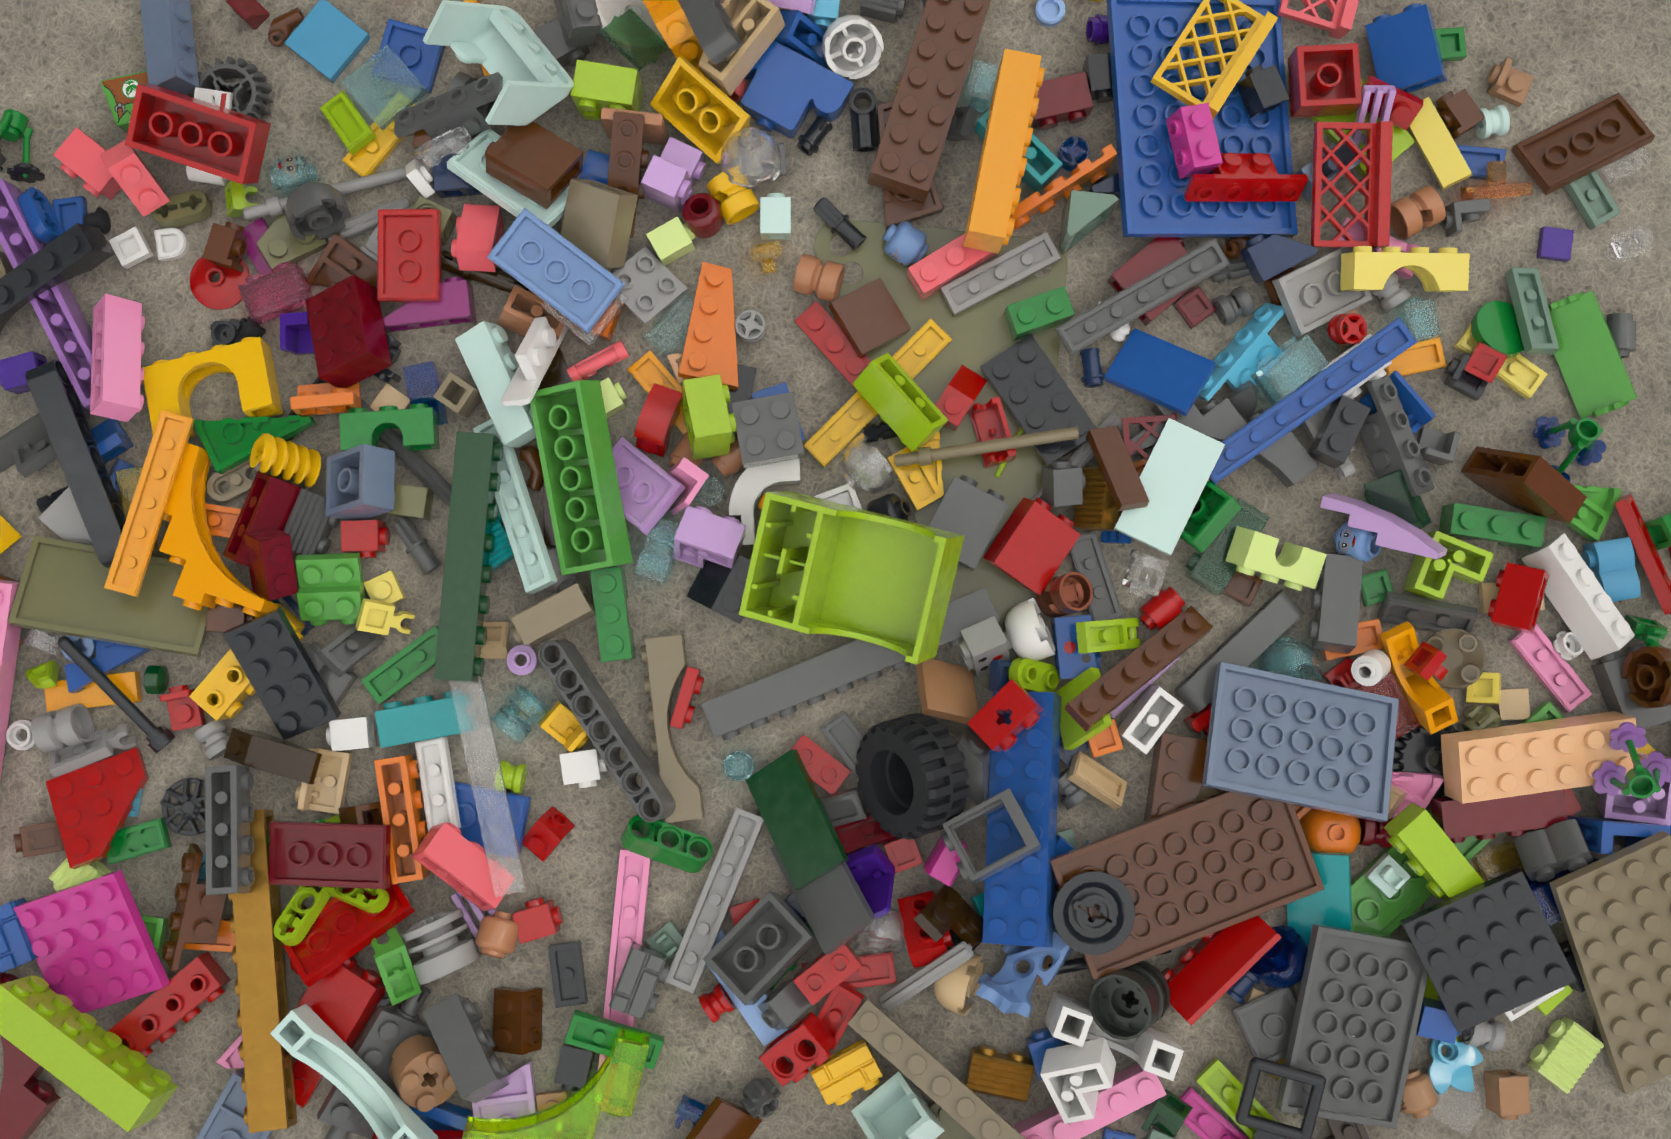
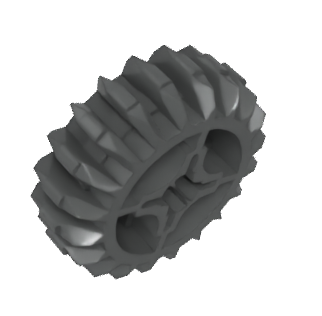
(252, 85)

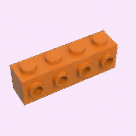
(401, 808)

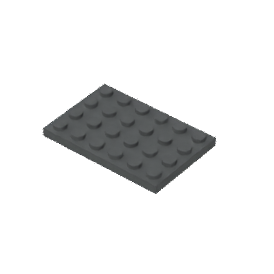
(1355, 1025)

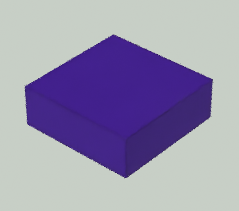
(1555, 244)

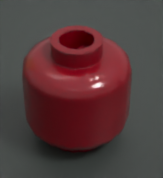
(702, 215)

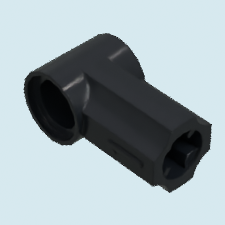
(863, 122)

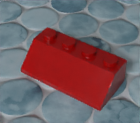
(1216, 965)

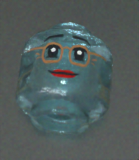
(291, 172)

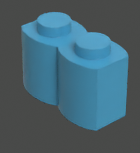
(1613, 567)

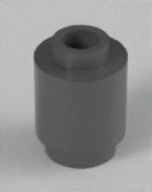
(1623, 332)

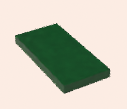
(796, 819)

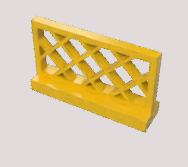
(1238, 59)

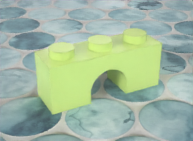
(1256, 552)

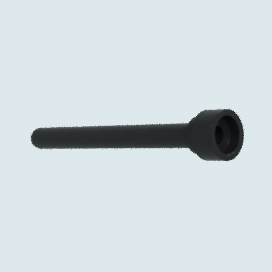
(157, 737)

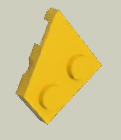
(920, 483)

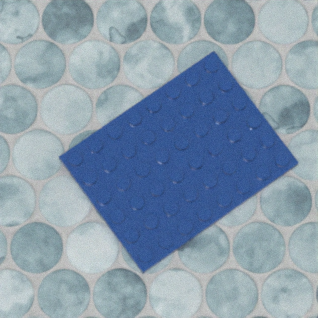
(1148, 175)

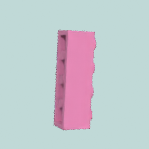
(117, 358)

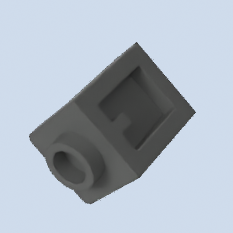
(1463, 212)

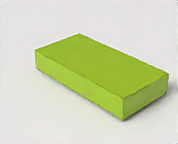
(348, 122)

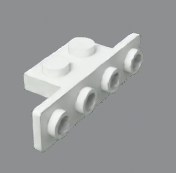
(534, 360)

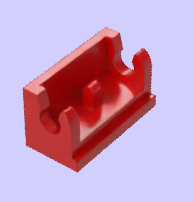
(989, 424)

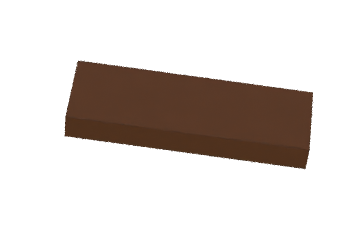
(1117, 468)

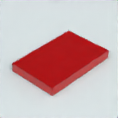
(409, 255)

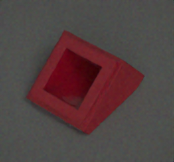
(250, 11)

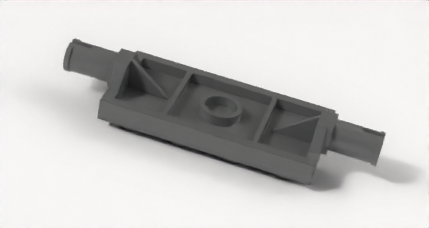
(376, 1049)

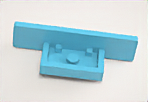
(1243, 353)

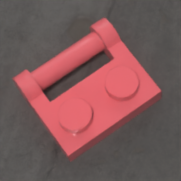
(590, 365)

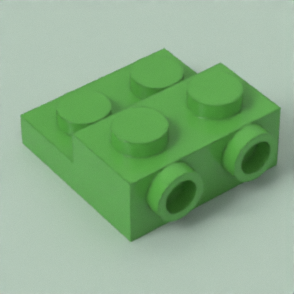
(330, 587)

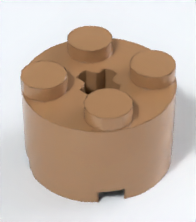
(421, 1073)

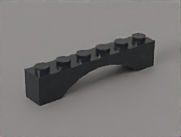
(65, 257)

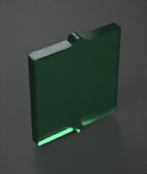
(634, 39)

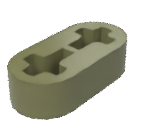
(182, 209)

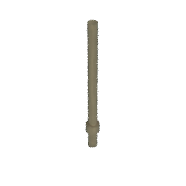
(926, 455)

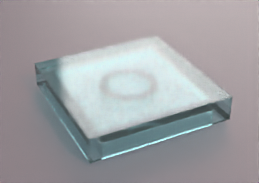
(384, 86)

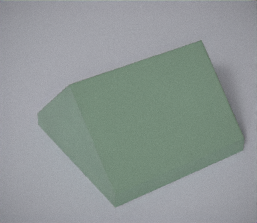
(1082, 215)

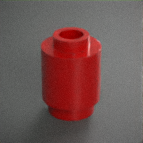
(1161, 609)

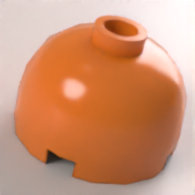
(1331, 831)

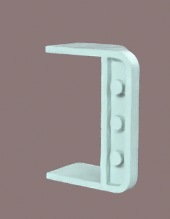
(506, 45)

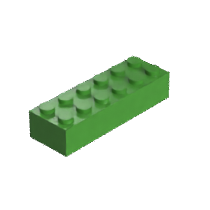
(580, 477)

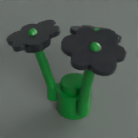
(12, 128)

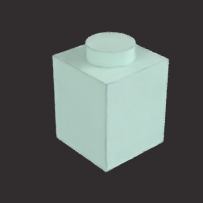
(775, 217)

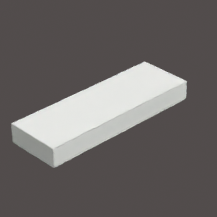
(437, 782)

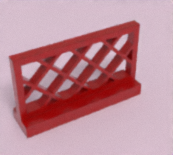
(1376, 190)

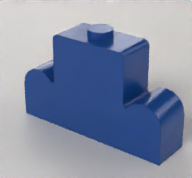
(787, 88)

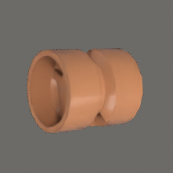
(1419, 211)
(818, 278)

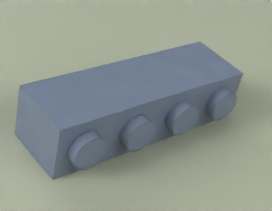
(170, 44)

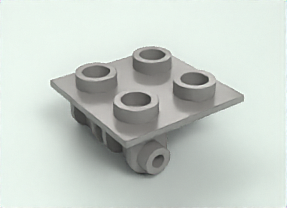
(648, 285)

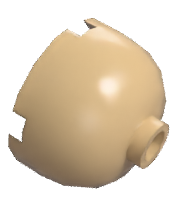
(960, 985)

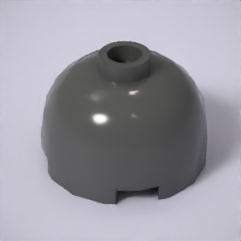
(316, 210)

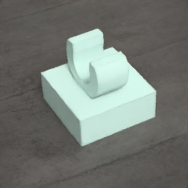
(1387, 875)

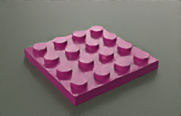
(93, 943)

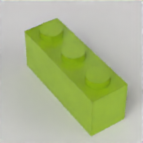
(899, 402)

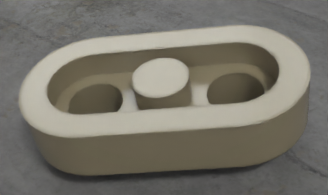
(238, 480)

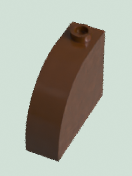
(1524, 483)

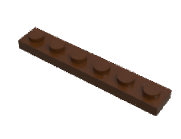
(1138, 668)

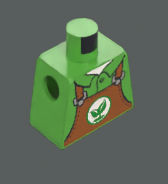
(121, 94)

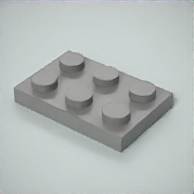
(1313, 293)

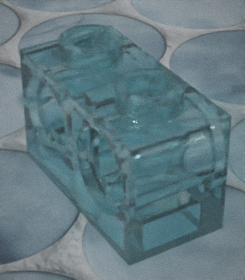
(658, 552)

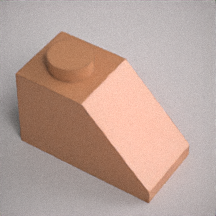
(522, 309)

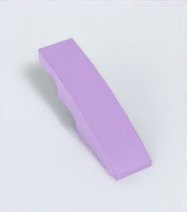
(1391, 529)

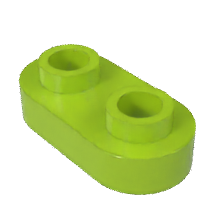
(1034, 675)

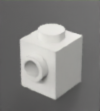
(582, 767)

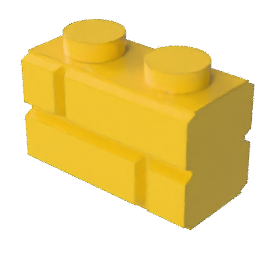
(847, 1072)

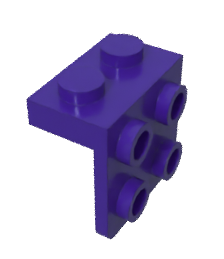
(874, 877)

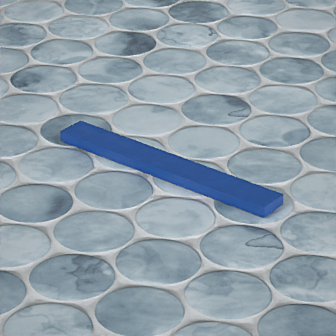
(1312, 397)

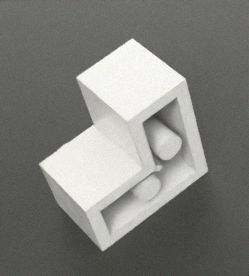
(1076, 1075)

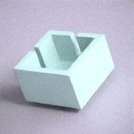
(897, 1112)

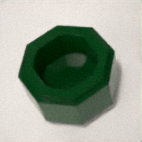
(156, 679)

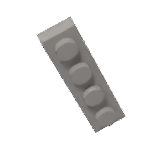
(1000, 273)

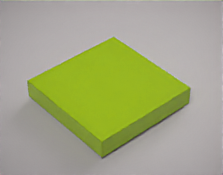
(1071, 732)

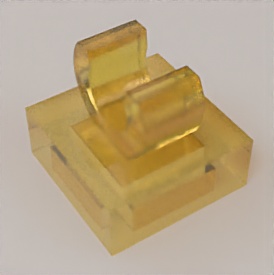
(766, 253)

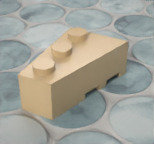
(757, 27)

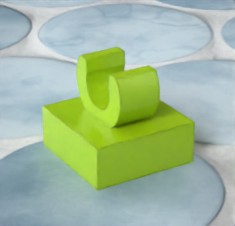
(236, 198)

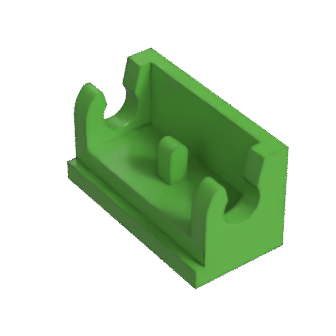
(395, 968)

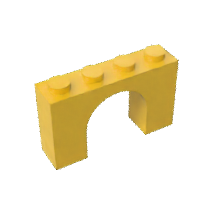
(251, 361)

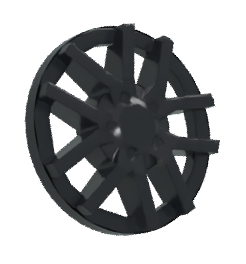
(188, 807)

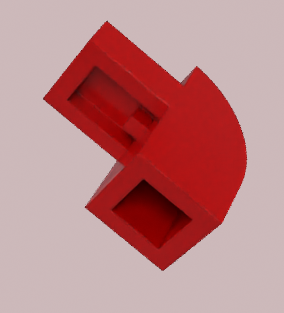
(657, 419)

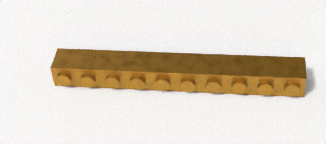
(262, 993)

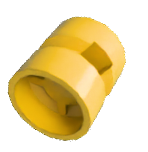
(735, 201)

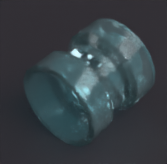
(735, 768)

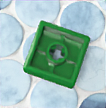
(1214, 513)

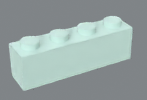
(492, 370)

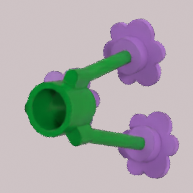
(1645, 776)

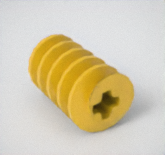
(286, 458)

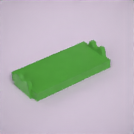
(1589, 356)

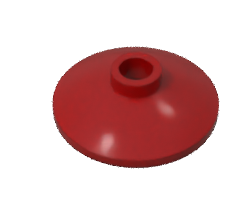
(220, 294)

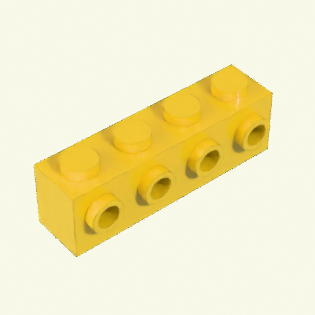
(227, 683)

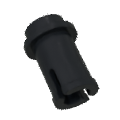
(813, 137)

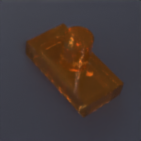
(1496, 185)

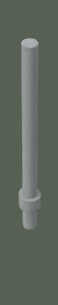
(276, 206)

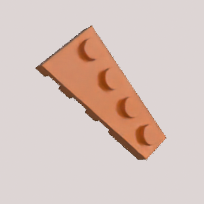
(1061, 187)
(711, 329)

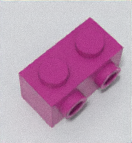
(1194, 140)

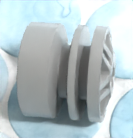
(440, 946)

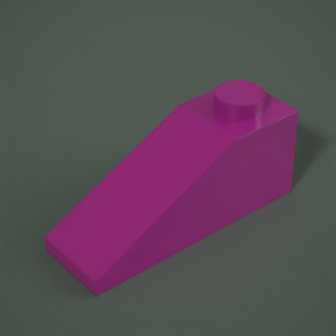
(455, 308)

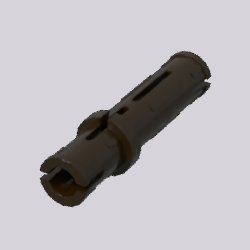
(498, 279)

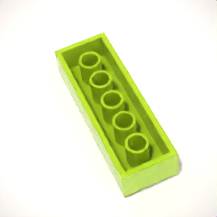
(82, 1053)

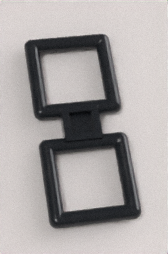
(1272, 1129)

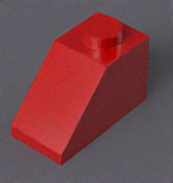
(960, 396)

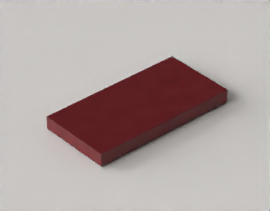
(329, 854)

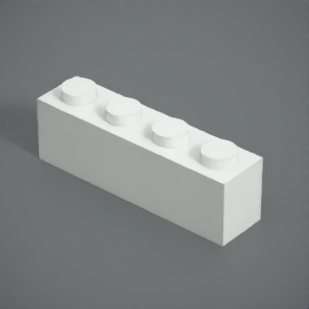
(1580, 598)

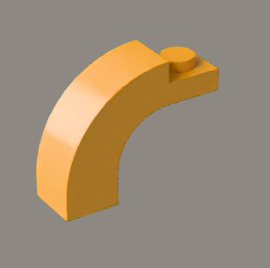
(1426, 698)

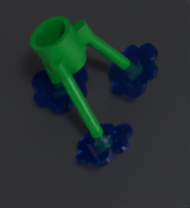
(1581, 435)

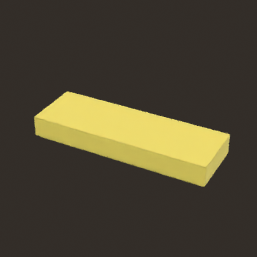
(1438, 147)
(1515, 372)

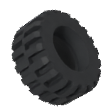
(911, 775)

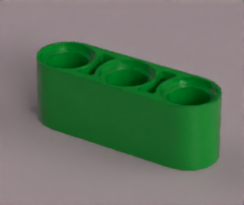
(681, 840)

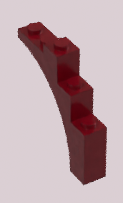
(22, 1096)

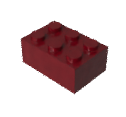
(348, 332)

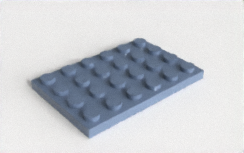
(1301, 742)

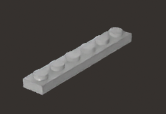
(715, 900)

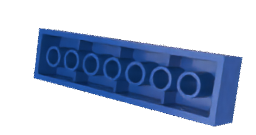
(1022, 895)

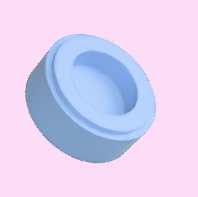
(1049, 12)

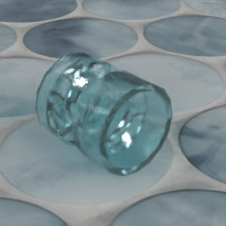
(519, 714)

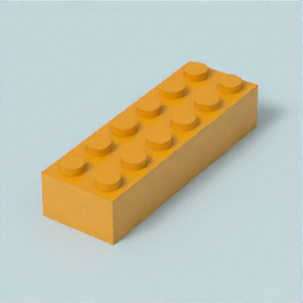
(1001, 157)

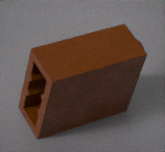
(534, 162)

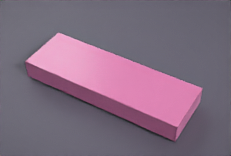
(1550, 669)

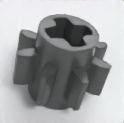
(760, 1098)

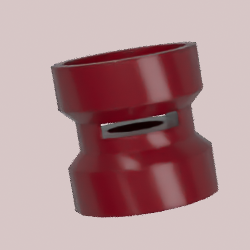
(1374, 833)

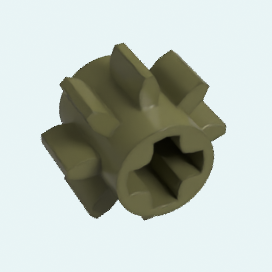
(1480, 718)

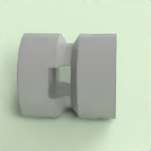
(62, 727)

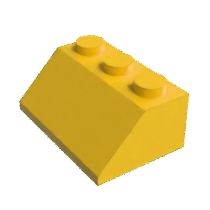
(698, 108)

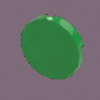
(1498, 328)

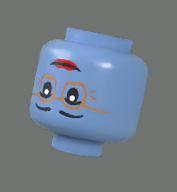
(905, 243)
(1356, 543)

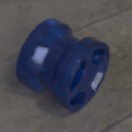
(1075, 147)

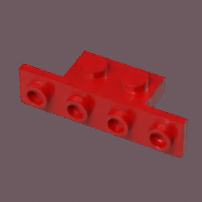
(1245, 179)

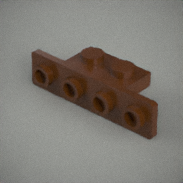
(627, 155)
(196, 914)

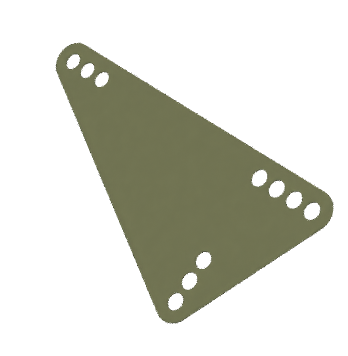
(976, 339)

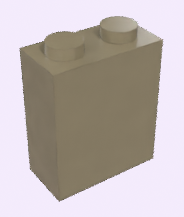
(599, 221)
(553, 615)

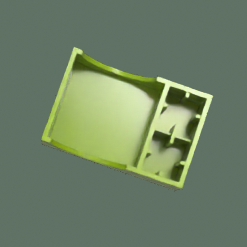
(851, 574)

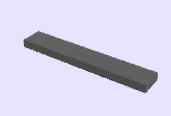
(1142, 297)

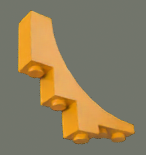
(675, 29)
(189, 543)

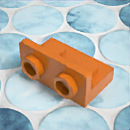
(325, 399)

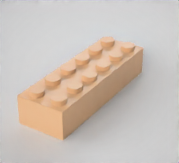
(1529, 757)

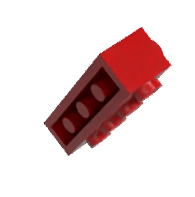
(168, 1006)

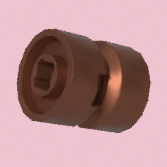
(1065, 595)

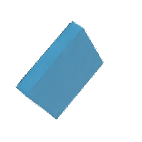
(327, 40)

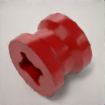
(1355, 328)
(716, 1003)

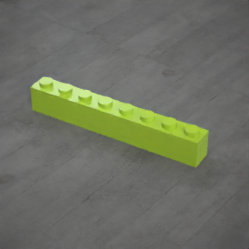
(1442, 865)

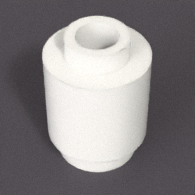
(1371, 667)

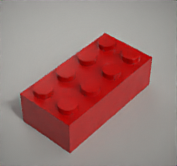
(197, 134)

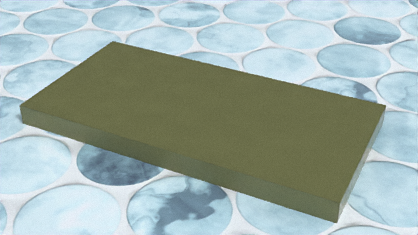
(67, 596)

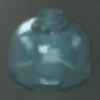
(1291, 659)

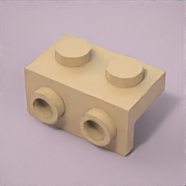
(330, 783)

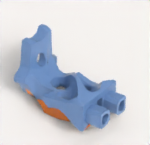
(1013, 990)

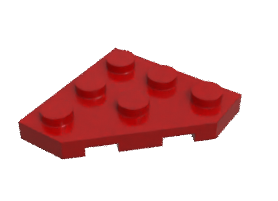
(95, 803)

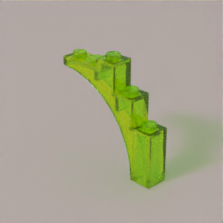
(608, 1090)

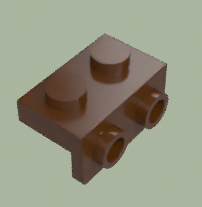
(517, 1020)

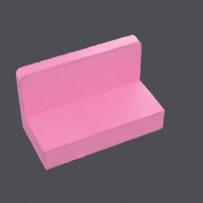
(690, 477)

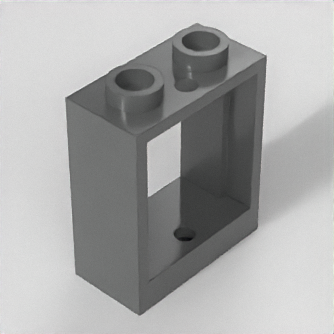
(953, 842)

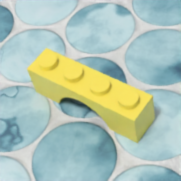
(1437, 271)

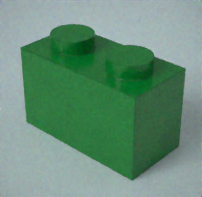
(1038, 313)

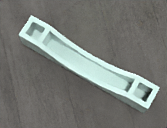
(323, 1050)

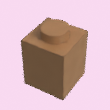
(1507, 1093)

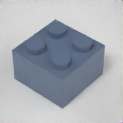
(360, 483)

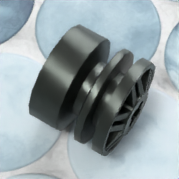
(1129, 1000)

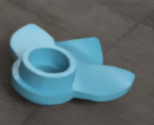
(1454, 1067)

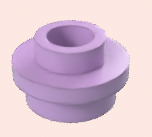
(531, 663)

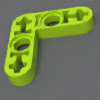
(310, 915)

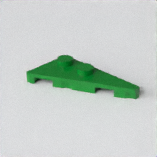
(231, 440)

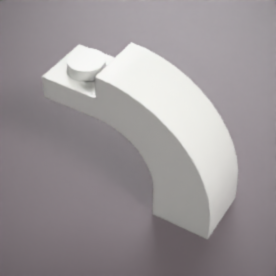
(752, 485)

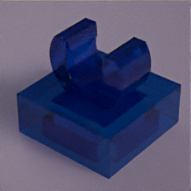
(689, 1110)

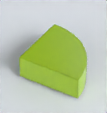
(43, 675)

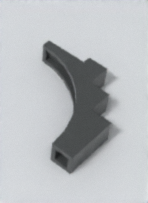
(1284, 458)

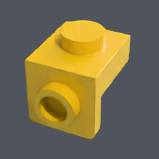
(564, 727)

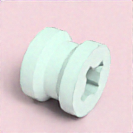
(1495, 122)

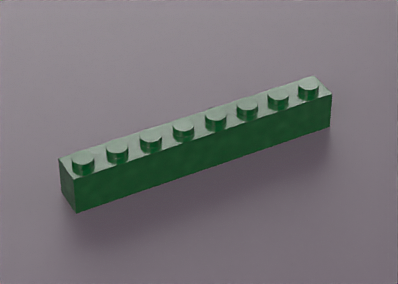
(467, 557)

